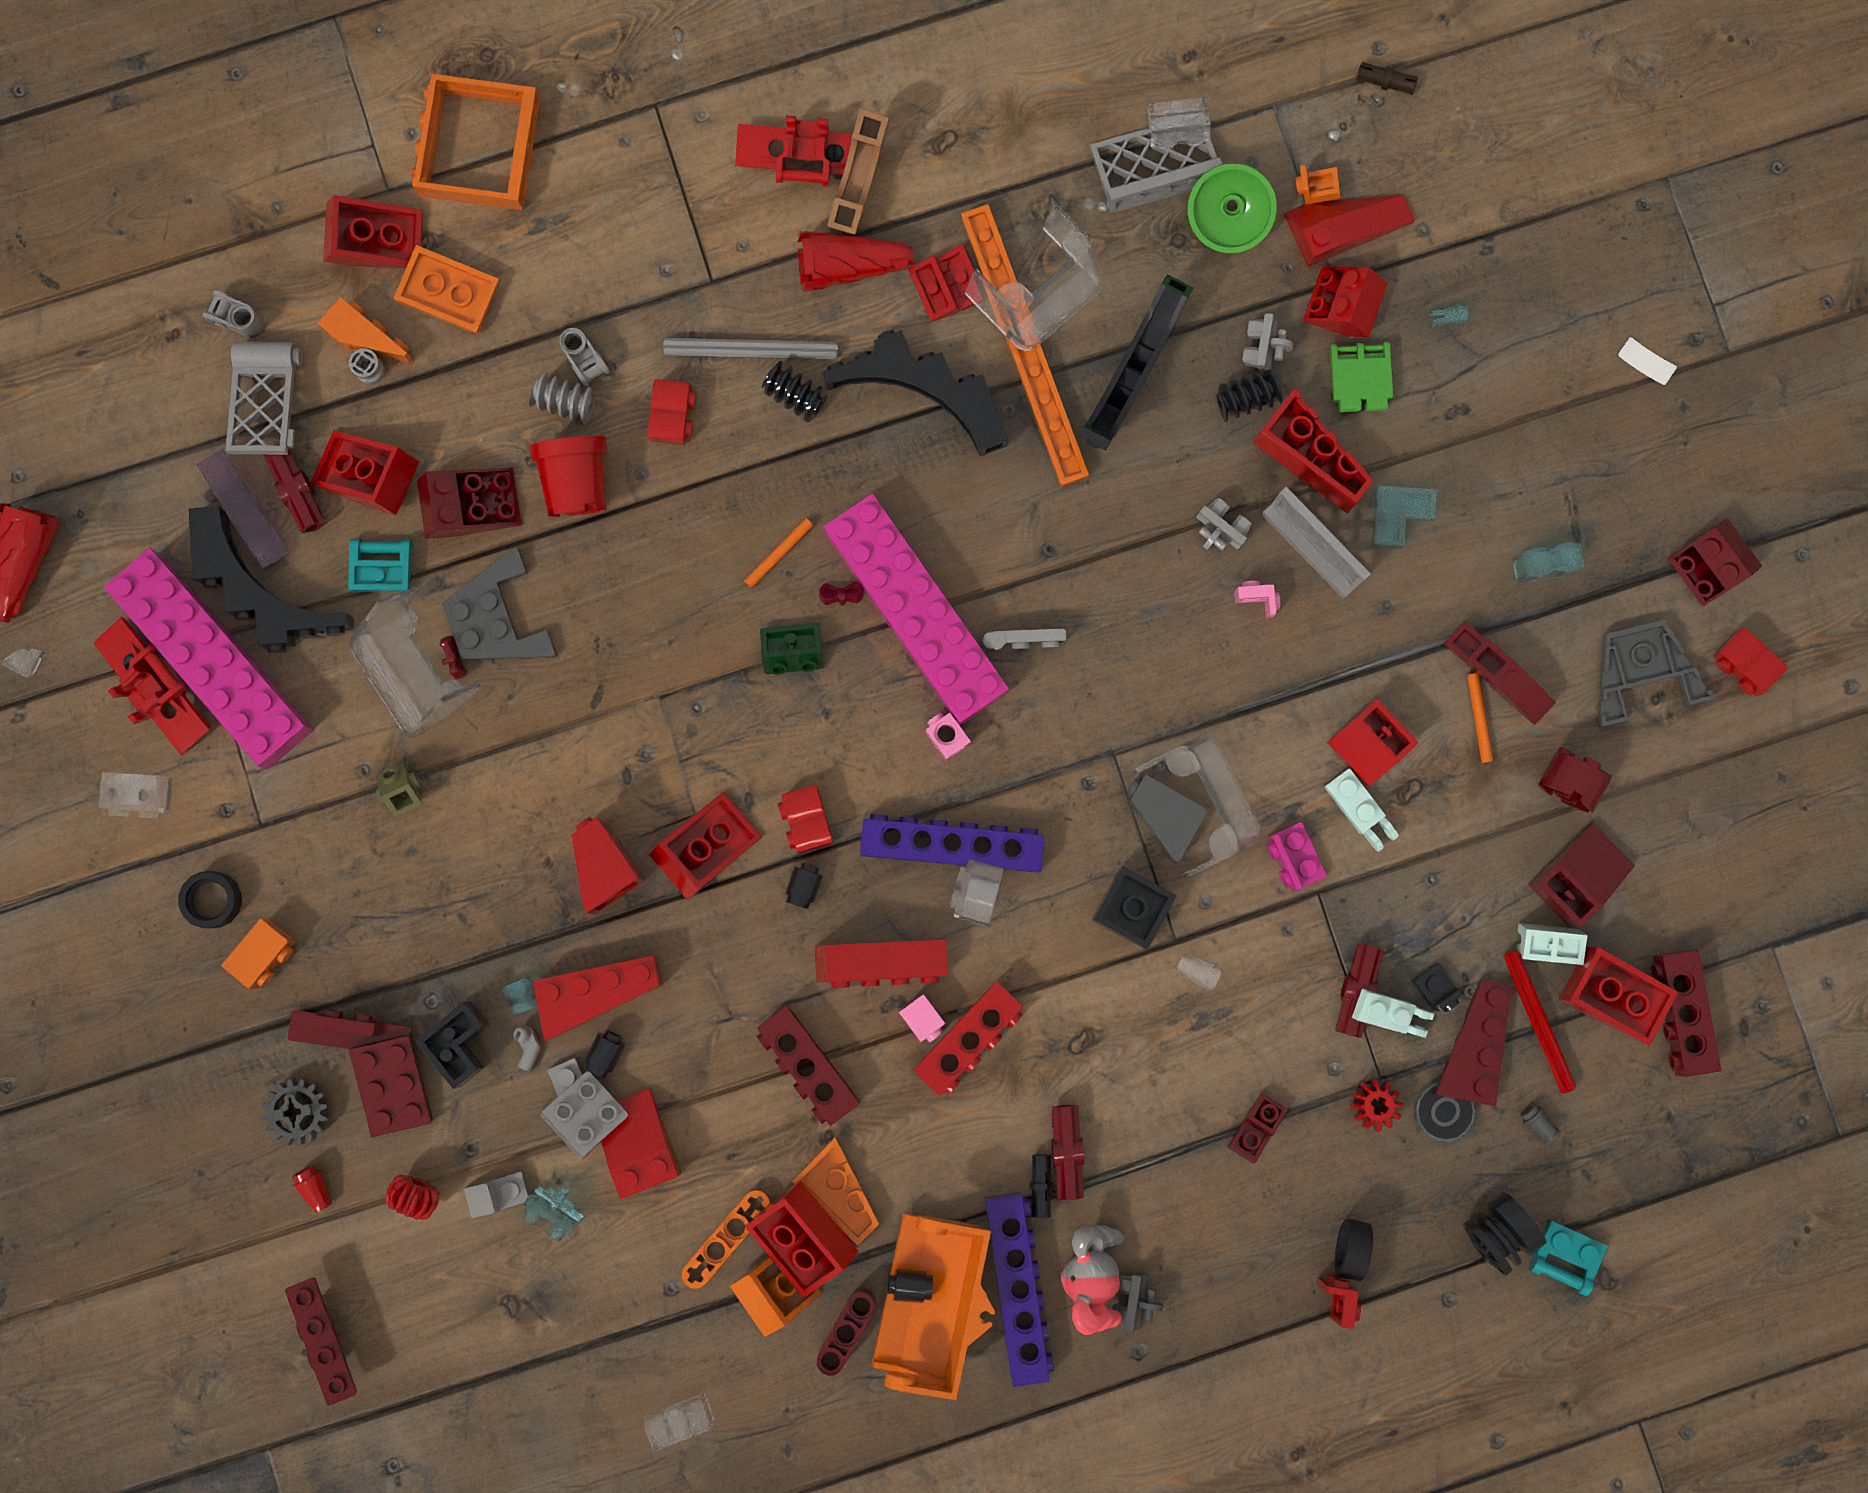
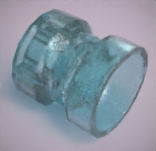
(520, 996)

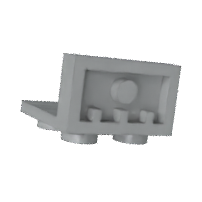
(584, 1115)

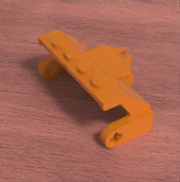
(929, 1340)

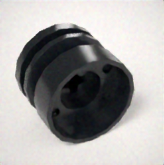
(1504, 1233)

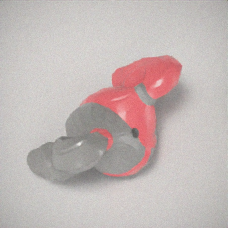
(1093, 1278)

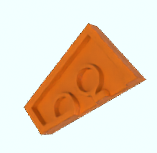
(839, 1192)

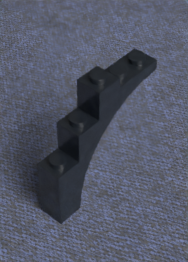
(1137, 363)
(929, 376)
(218, 561)

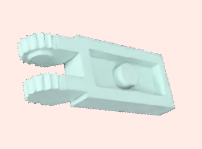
(1360, 807)
(1389, 1013)

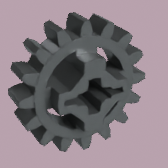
(296, 1123)

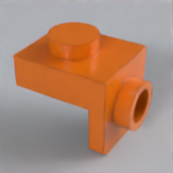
(1318, 185)

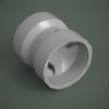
(371, 371)

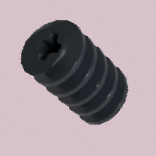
(793, 392)
(1248, 393)

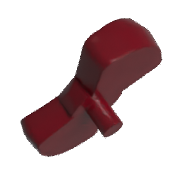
(852, 593)
(456, 668)

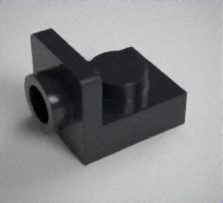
(1438, 989)

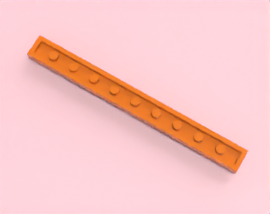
(1030, 364)

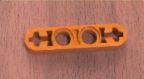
(723, 1236)

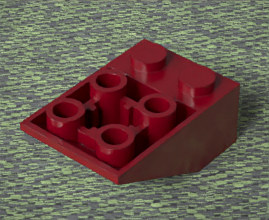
(467, 501)
(1582, 877)

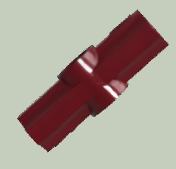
(295, 491)
(1361, 976)
(1067, 1152)

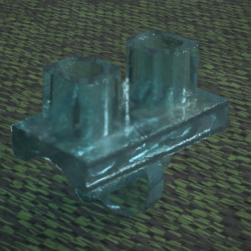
(553, 1208)

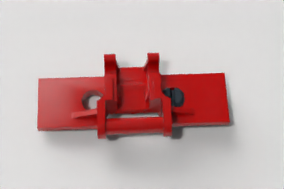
(801, 141)
(132, 663)

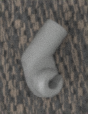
(530, 1045)

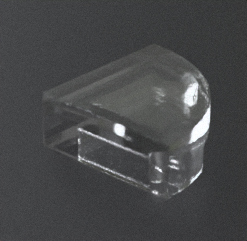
(24, 661)

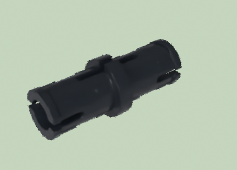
(1041, 1186)

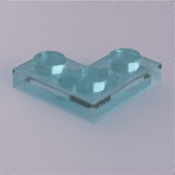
(1396, 505)

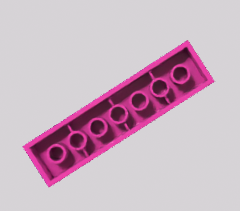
(915, 609)
(208, 658)

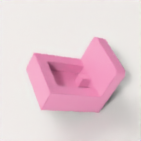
(1254, 592)

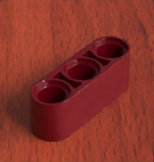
(839, 1345)

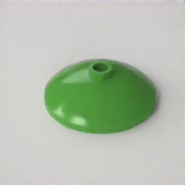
(1226, 228)

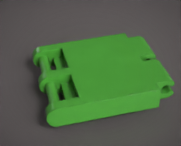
(1361, 377)

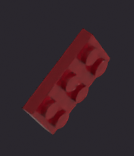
(390, 1085)

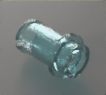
(1450, 315)

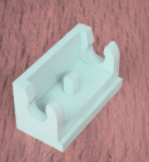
(1552, 943)

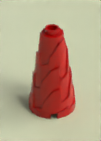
(844, 259)
(23, 545)

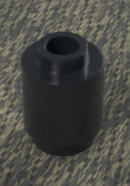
(803, 885)
(604, 1053)
(910, 1286)

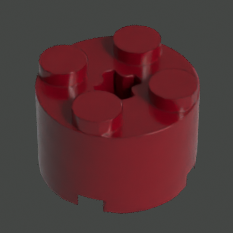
(1575, 781)

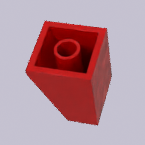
(602, 865)

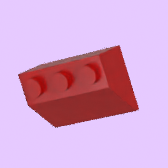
(802, 1239)

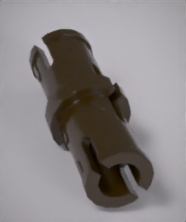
(1387, 78)

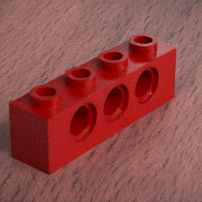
(946, 1081)

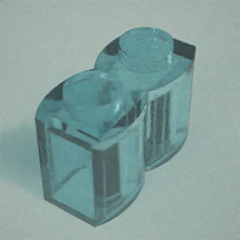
(1548, 562)

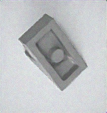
(496, 1194)

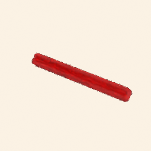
(1539, 1021)

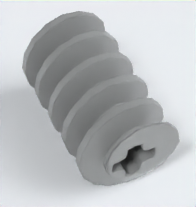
(562, 399)

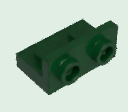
(791, 648)

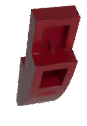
(1500, 672)

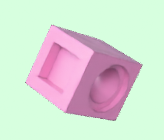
(951, 748)
(923, 1019)

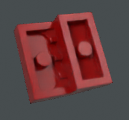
(943, 282)

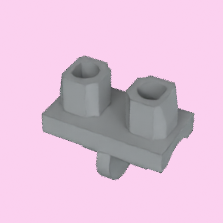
(1266, 331)
(1232, 534)

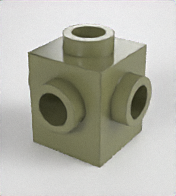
(399, 789)

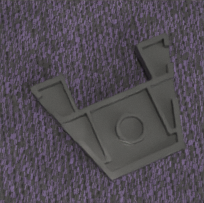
(483, 621)
(1640, 658)

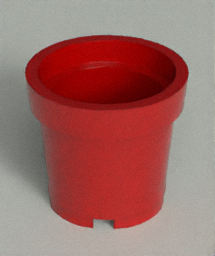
(572, 474)

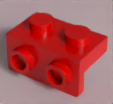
(1344, 1306)

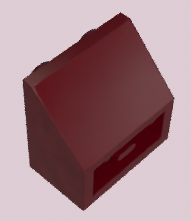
(1715, 562)

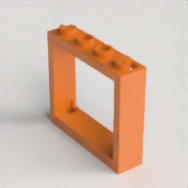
(430, 123)

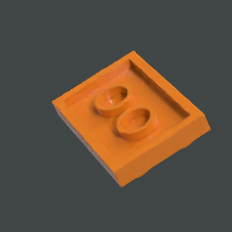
(446, 290)

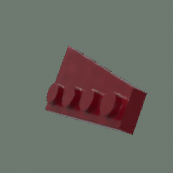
(1477, 1056)

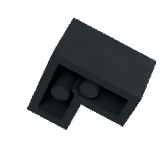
(447, 1045)

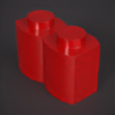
(670, 412)
(1749, 662)
(806, 819)

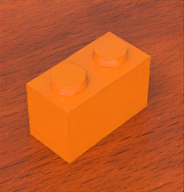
(259, 954)

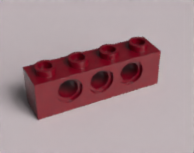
(1699, 1025)
(843, 1097)

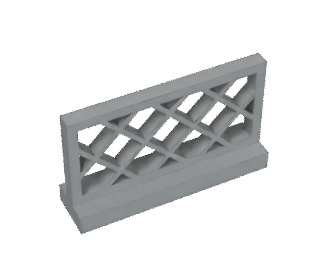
(1158, 185)
(1315, 543)

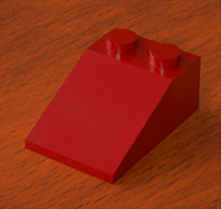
(370, 233)
(365, 471)
(704, 845)
(1618, 995)
(639, 1147)

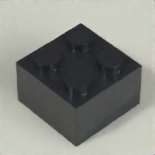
(1134, 907)

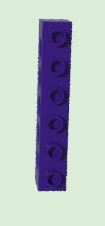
(874, 846)
(1023, 1369)

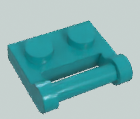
(379, 574)
(1572, 1248)

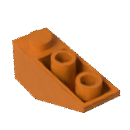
(353, 331)

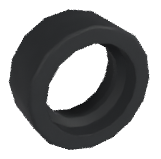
(187, 892)
(1353, 1250)

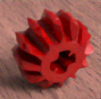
(1386, 1100)
(412, 1197)

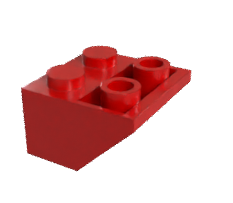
(1346, 300)
(1372, 742)

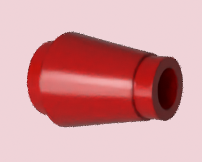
(312, 1188)

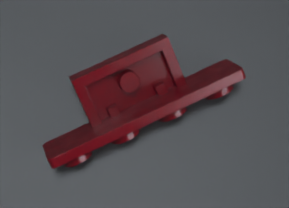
(340, 1031)
(320, 1341)

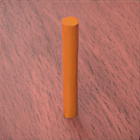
(778, 553)
(1480, 718)

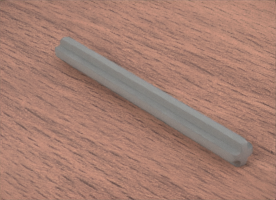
(750, 348)

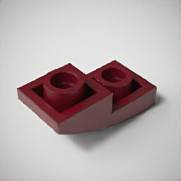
(1257, 1128)

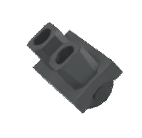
(1136, 1287)

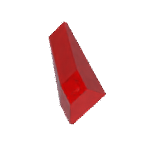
(1341, 225)

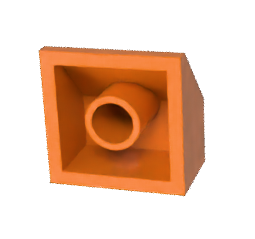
(770, 1296)

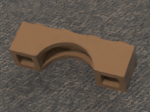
(858, 172)

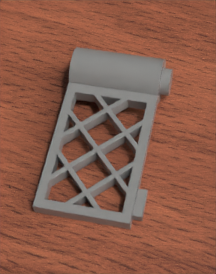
(267, 361)

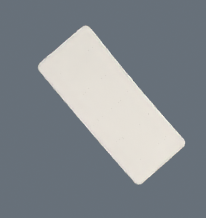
(1647, 361)

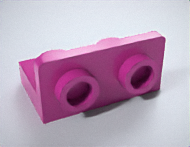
(1296, 856)

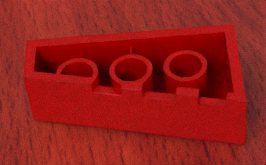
(1312, 453)
(881, 961)
(586, 994)

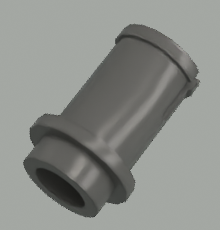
(1540, 1123)

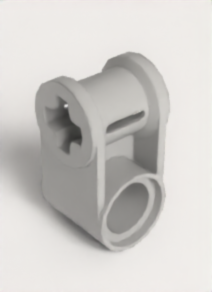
(230, 313)
(584, 360)

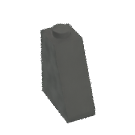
(1166, 814)

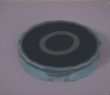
(1441, 1116)

